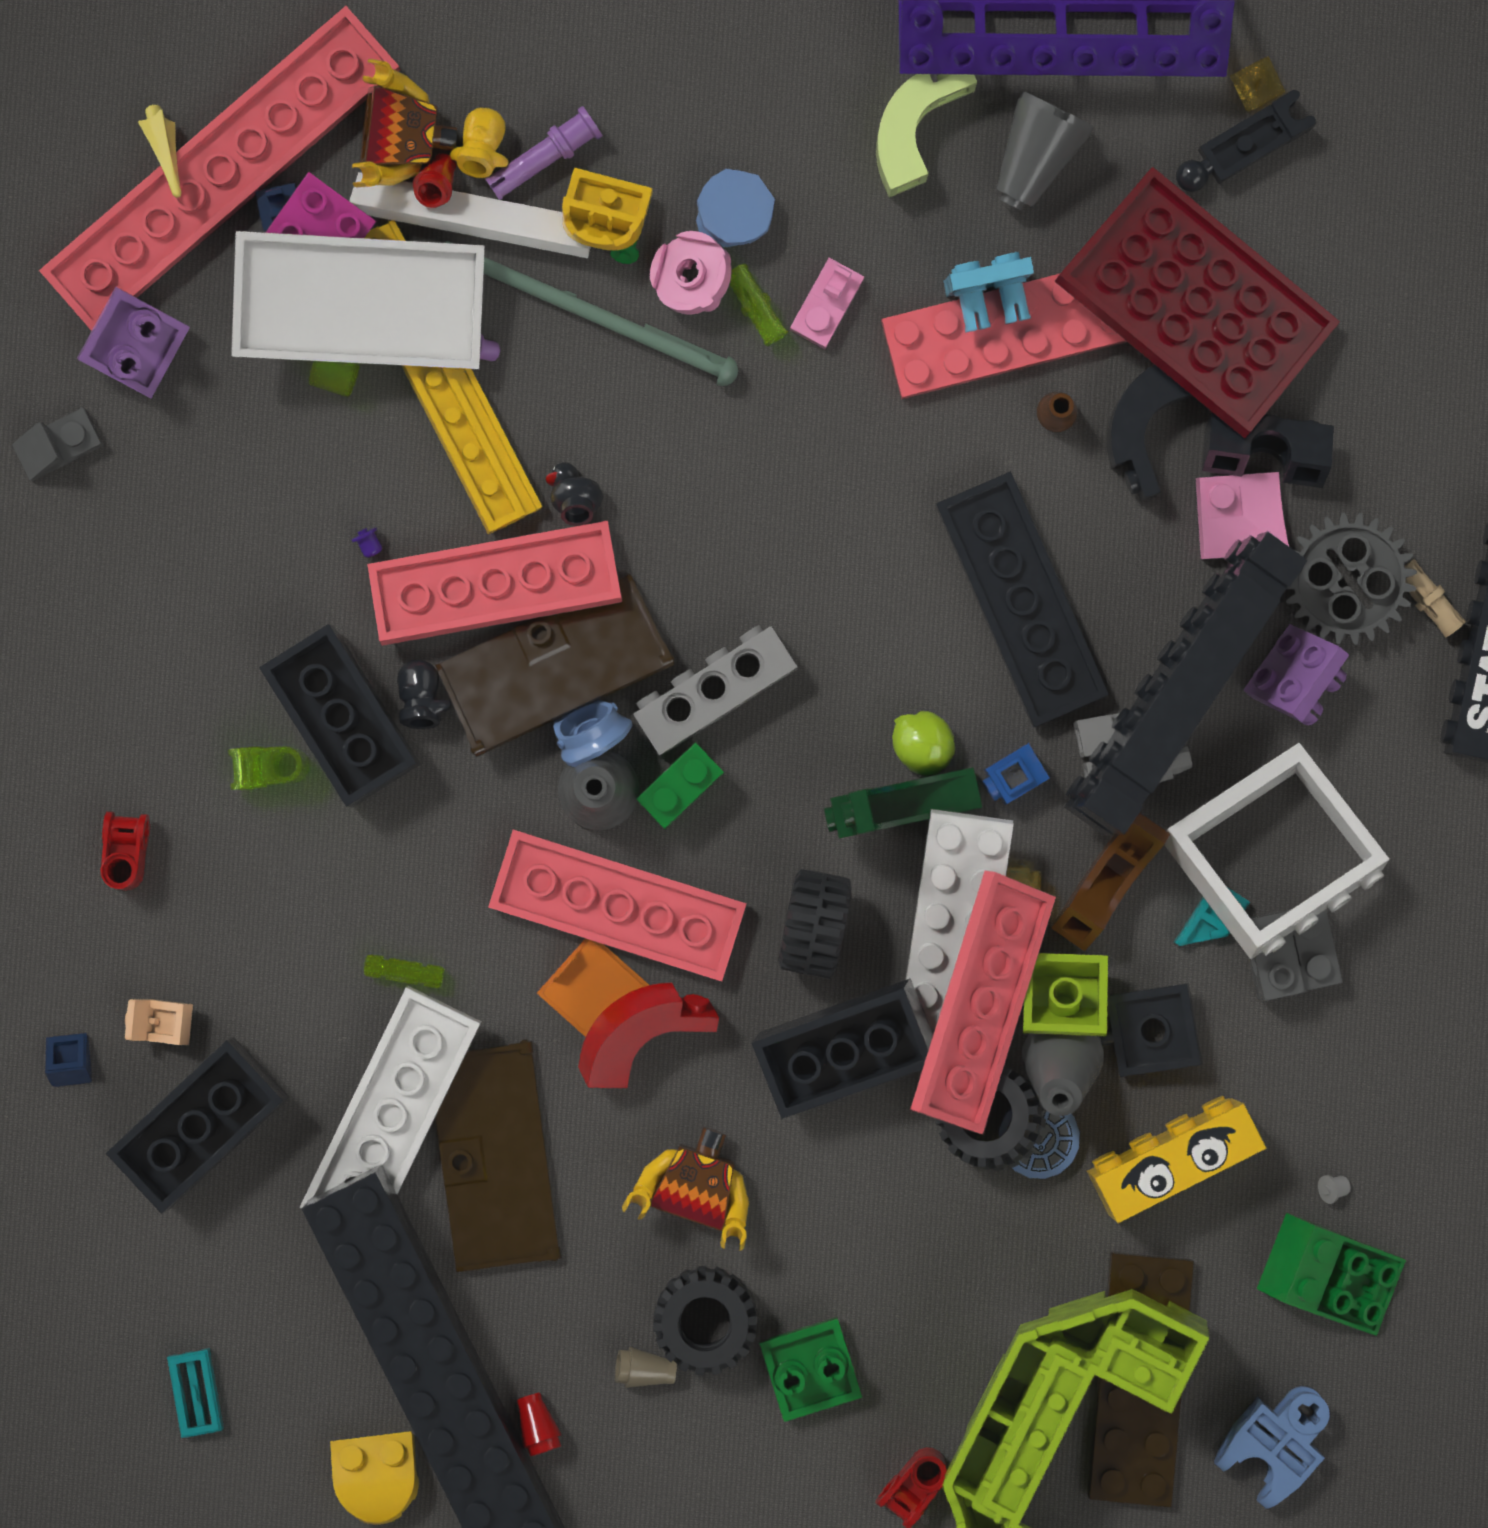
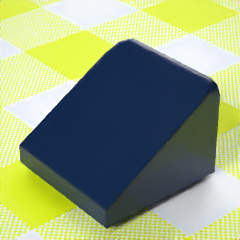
(68, 1060)

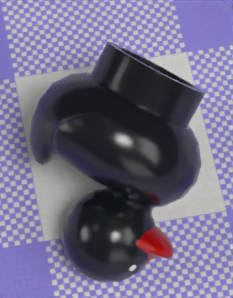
(573, 495)

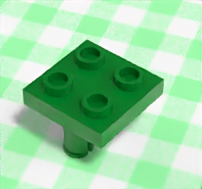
(810, 1369)

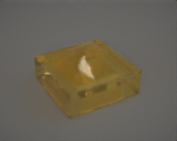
(1257, 83)

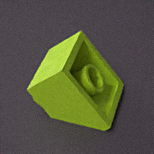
(1067, 995)

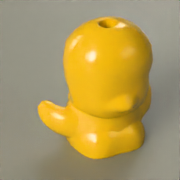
(481, 138)

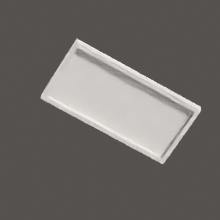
(357, 300)

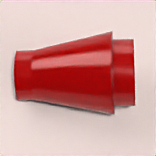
(435, 182)
(537, 1425)

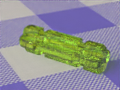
(403, 971)

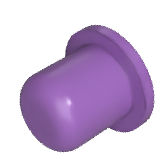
(489, 349)

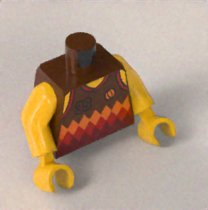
(398, 129)
(696, 1187)

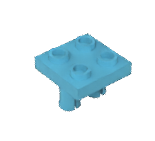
(1006, 273)

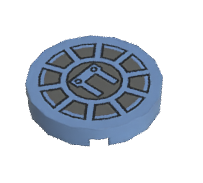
(1055, 1150)

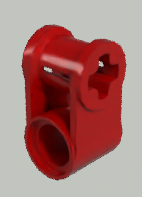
(124, 847)
(909, 1492)

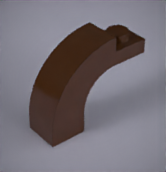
(1108, 881)

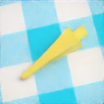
(162, 139)

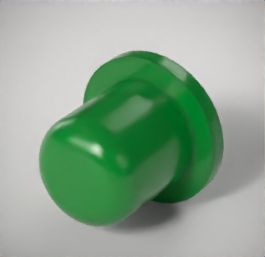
(626, 255)

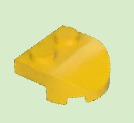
(604, 210)
(375, 1476)

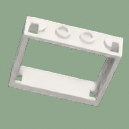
(1237, 797)

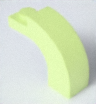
(896, 147)

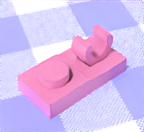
(827, 303)

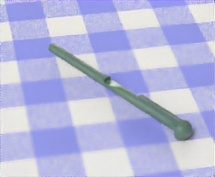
(723, 368)

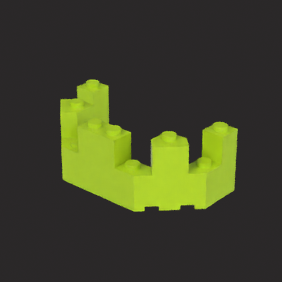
(1042, 1382)

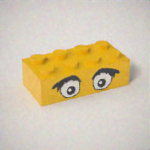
(1176, 1158)

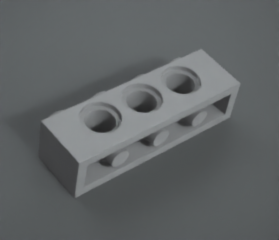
(774, 665)

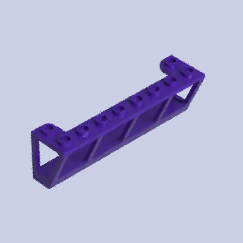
(1199, 54)

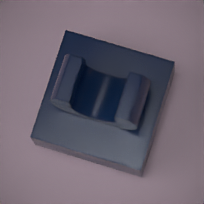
(272, 201)

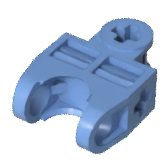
(1289, 1426)

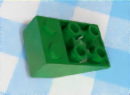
(1330, 1274)

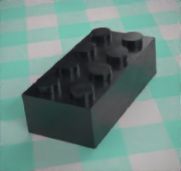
(339, 716)
(844, 1048)
(197, 1125)

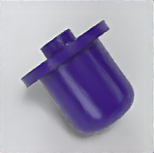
(368, 542)

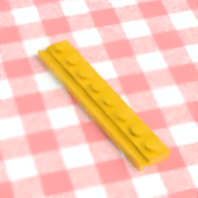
(471, 434)

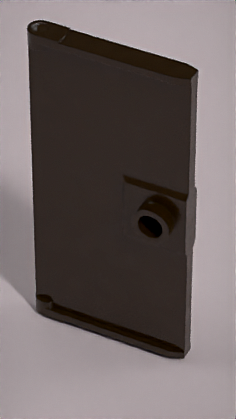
(552, 668)
(496, 1161)

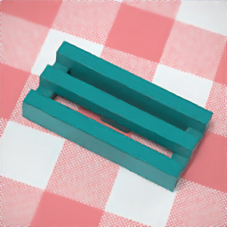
(211, 1390)

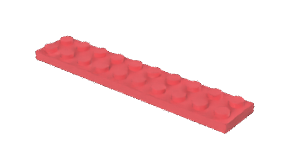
(220, 168)

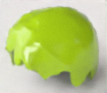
(923, 742)

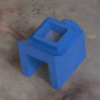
(1014, 775)

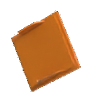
(589, 984)

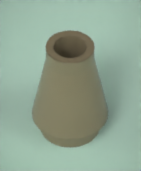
(642, 1368)

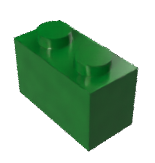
(680, 786)

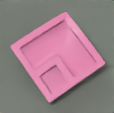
(1237, 508)

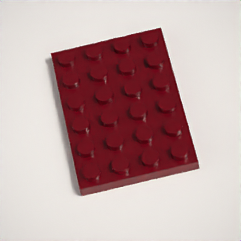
(1197, 302)

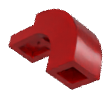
(631, 1023)

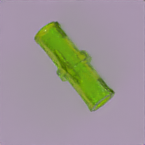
(756, 305)

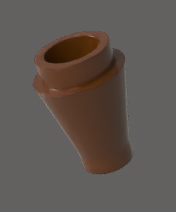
(1050, 418)

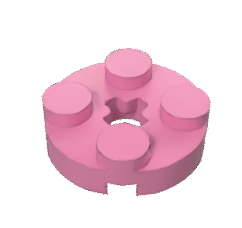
(711, 282)

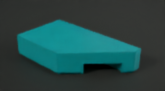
(1205, 923)

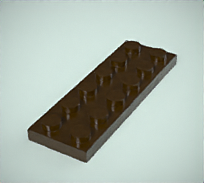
(1132, 1437)

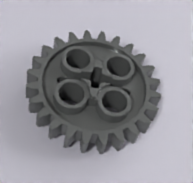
(1380, 556)

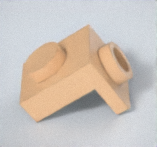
(158, 1021)

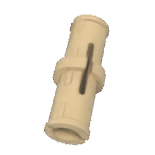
(1433, 602)

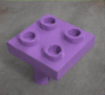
(133, 342)
(1298, 674)

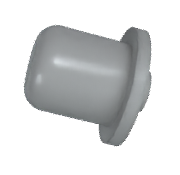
(1332, 1188)

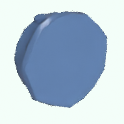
(735, 208)
(590, 732)

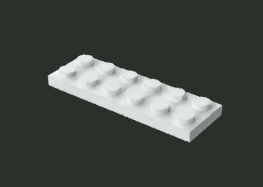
(953, 865)
(398, 1093)

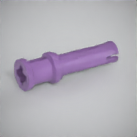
(560, 143)

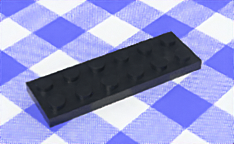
(1021, 599)

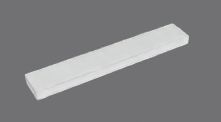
(471, 216)

